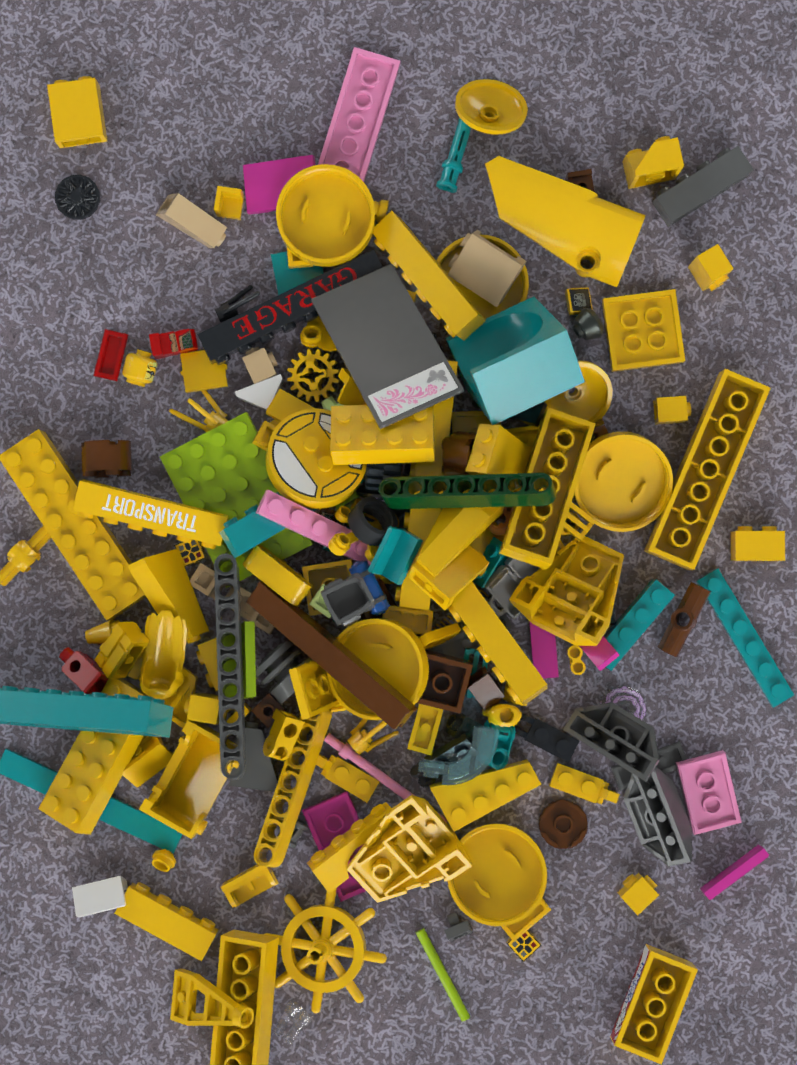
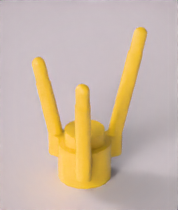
(212, 420)
(361, 740)

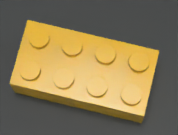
(361, 441)

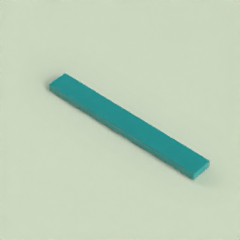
(115, 813)

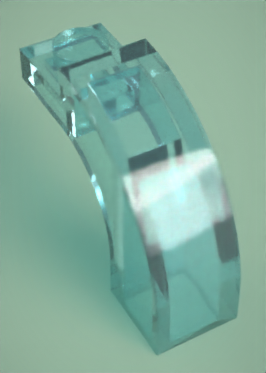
(471, 765)

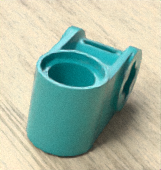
(504, 745)

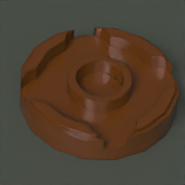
(556, 817)

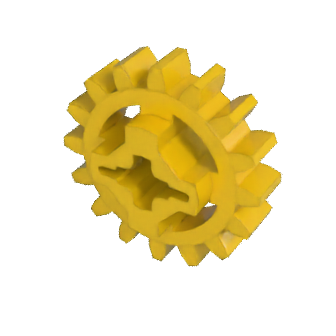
(312, 363)

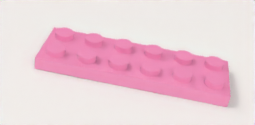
(360, 111)

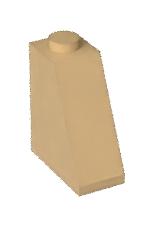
(192, 220)

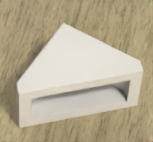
(261, 393)

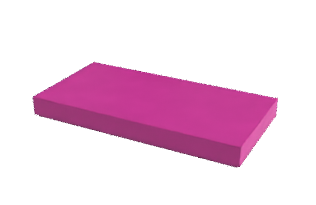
(326, 822)

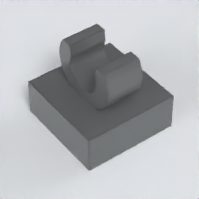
(457, 928)

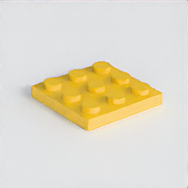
(643, 330)

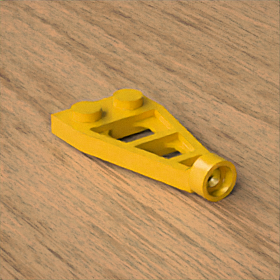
(184, 1003)

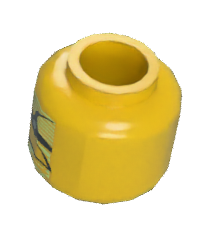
(139, 368)

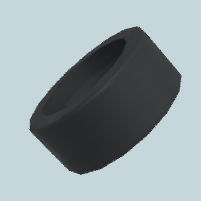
(365, 531)

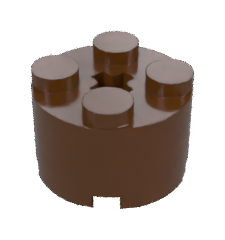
(457, 452)
(106, 458)

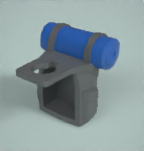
(354, 595)

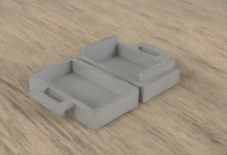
(503, 584)

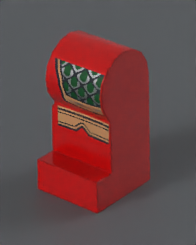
(173, 343)

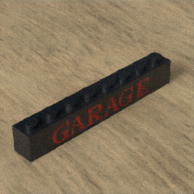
(280, 312)

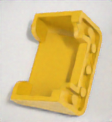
(190, 781)

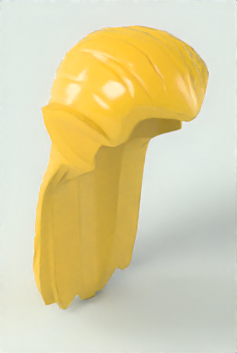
(163, 655)

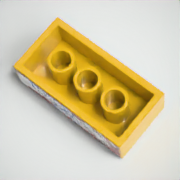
(653, 1004)

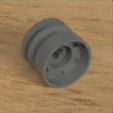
(277, 666)

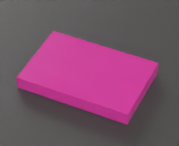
(266, 180)

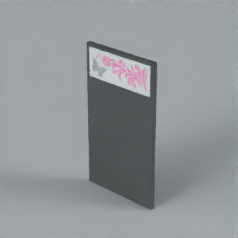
(386, 346)

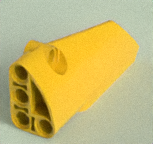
(565, 219)

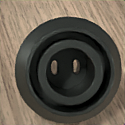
(587, 325)

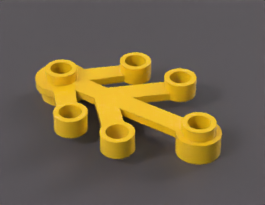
(341, 542)

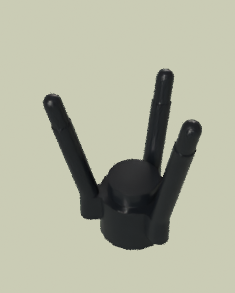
(229, 309)

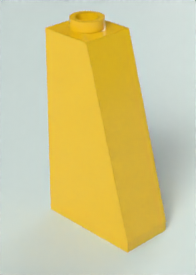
(169, 588)

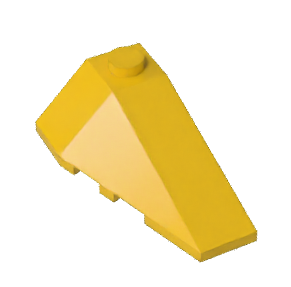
(453, 534)

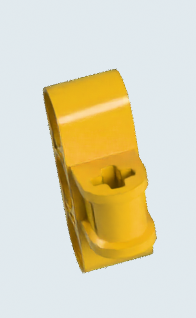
(277, 575)

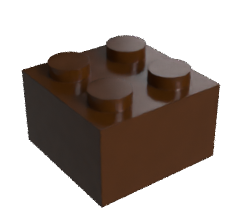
(446, 682)

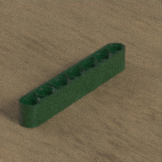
(477, 496)

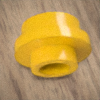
(163, 860)

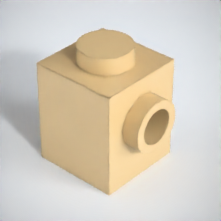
(260, 364)

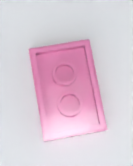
(708, 792)

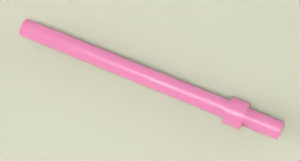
(347, 751)

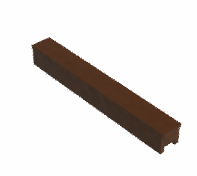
(332, 656)

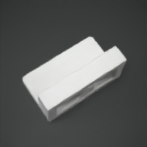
(99, 896)

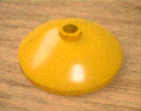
(491, 106)
(589, 399)

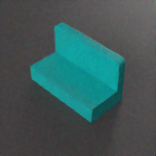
(395, 554)

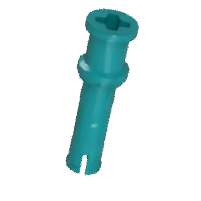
(452, 166)

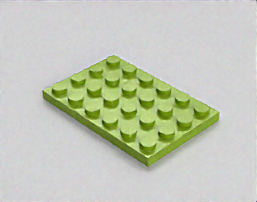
(228, 476)

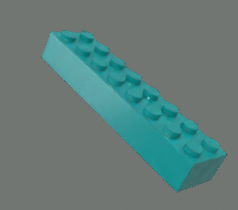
(85, 711)

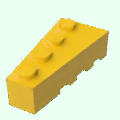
(484, 793)

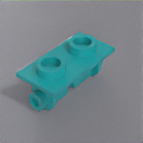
(494, 558)

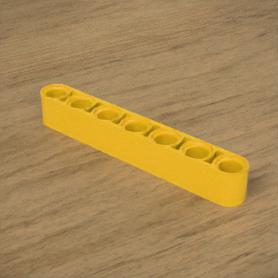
(295, 796)

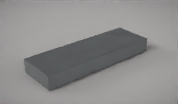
(668, 757)

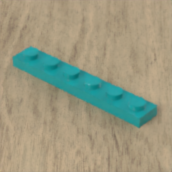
(745, 638)

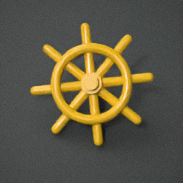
(324, 948)

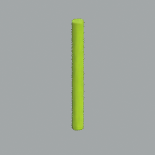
(442, 974)

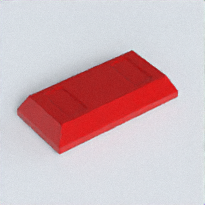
(111, 355)

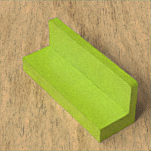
(248, 657)

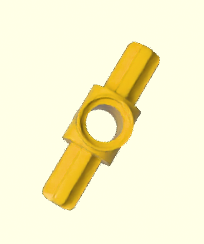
(23, 555)

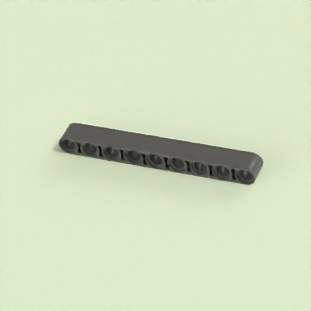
(235, 677)

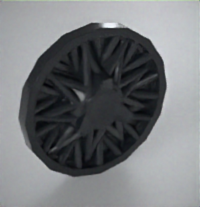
(77, 197)

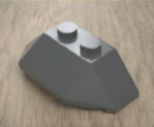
(617, 736)
(659, 818)

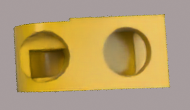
(282, 735)

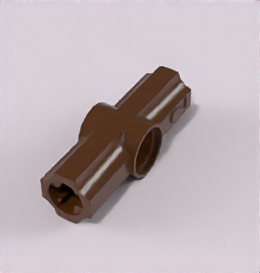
(676, 634)

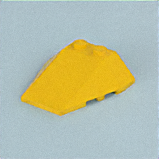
(574, 593)
(408, 852)

